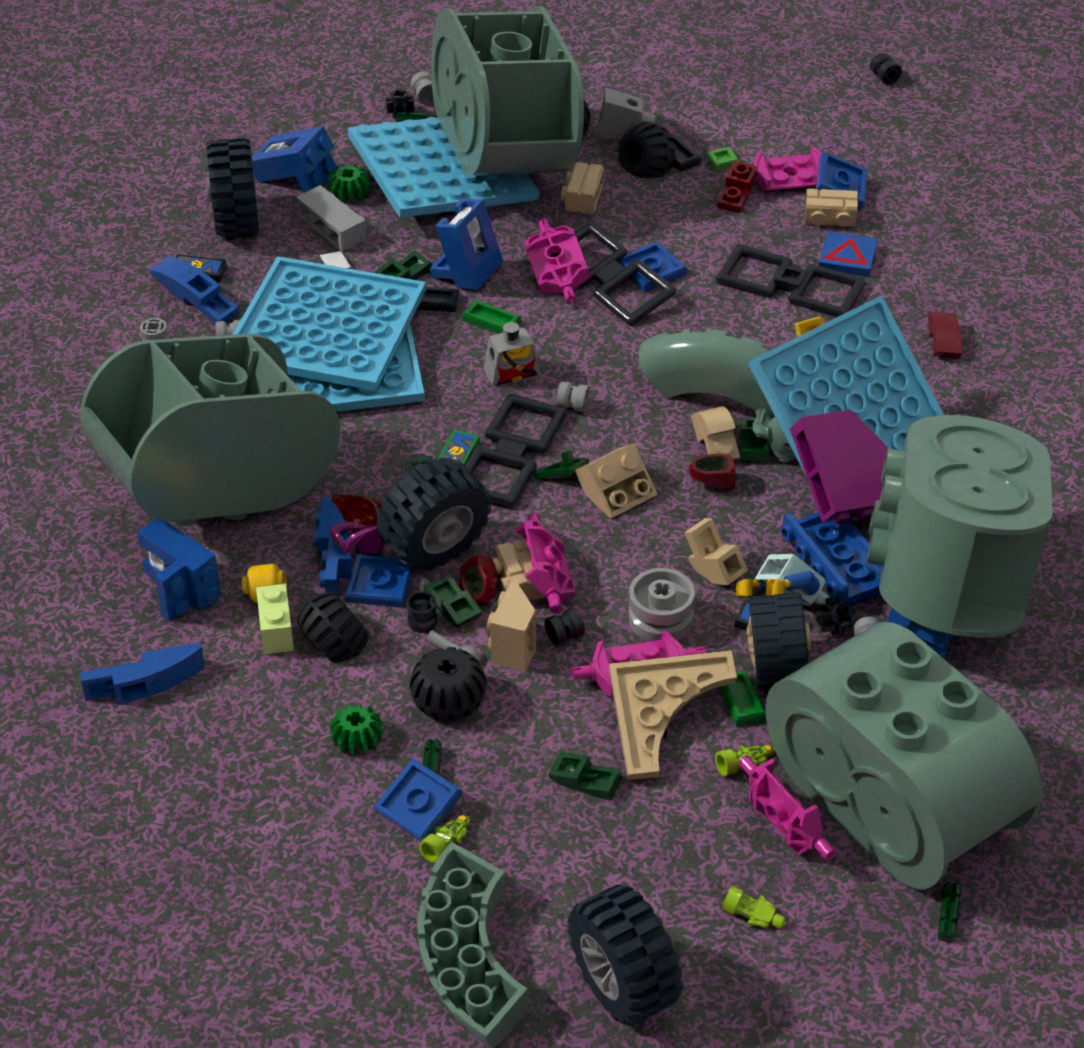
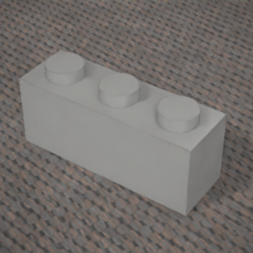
(331, 218)

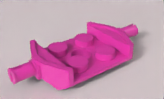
(774, 171)
(557, 273)
(550, 569)
(634, 652)
(799, 826)

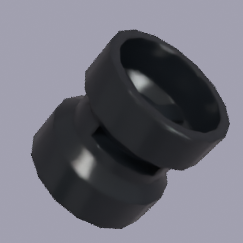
(885, 68)
(422, 612)
(564, 626)

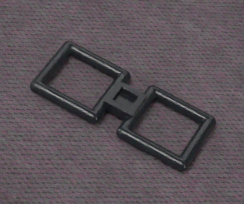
(612, 274)
(790, 279)
(513, 448)

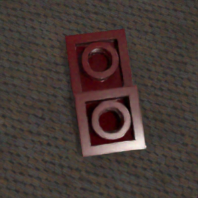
(738, 186)
(945, 334)

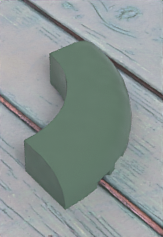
(704, 364)
(457, 950)

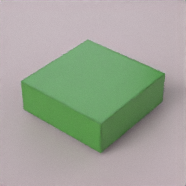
(721, 159)

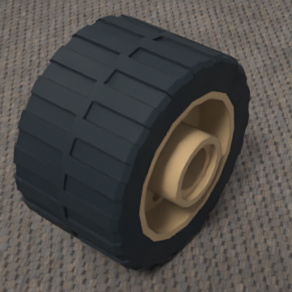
(777, 637)

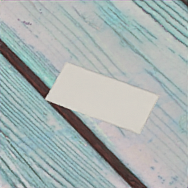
(335, 259)

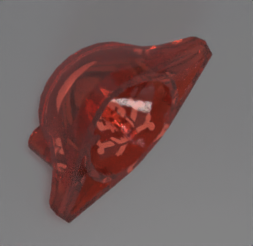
(357, 508)

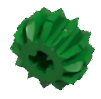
(348, 183)
(356, 729)

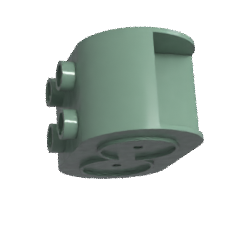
(506, 92)
(208, 427)
(962, 524)
(902, 752)

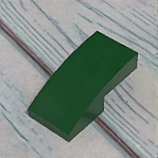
(410, 267)
(752, 447)
(452, 603)
(580, 775)

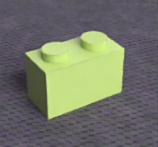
(274, 619)

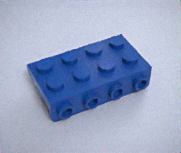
(836, 554)

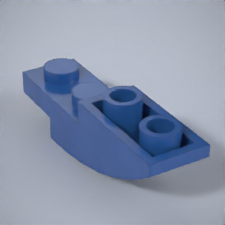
(196, 287)
(337, 563)
(139, 680)

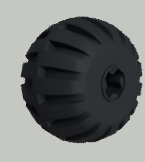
(647, 150)
(332, 627)
(448, 684)

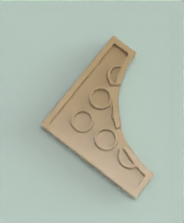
(652, 693)

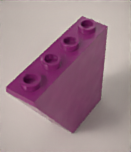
(841, 464)

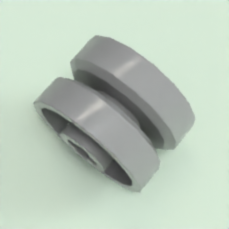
(661, 602)

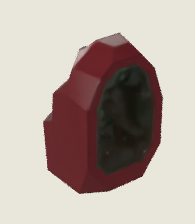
(714, 470)
(479, 578)

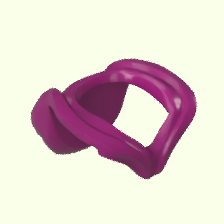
(364, 537)

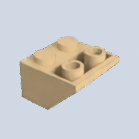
(617, 481)
(512, 630)

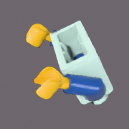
(786, 575)

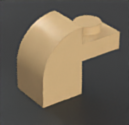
(716, 429)
(710, 557)

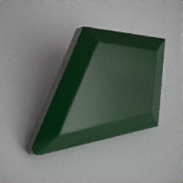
(561, 469)

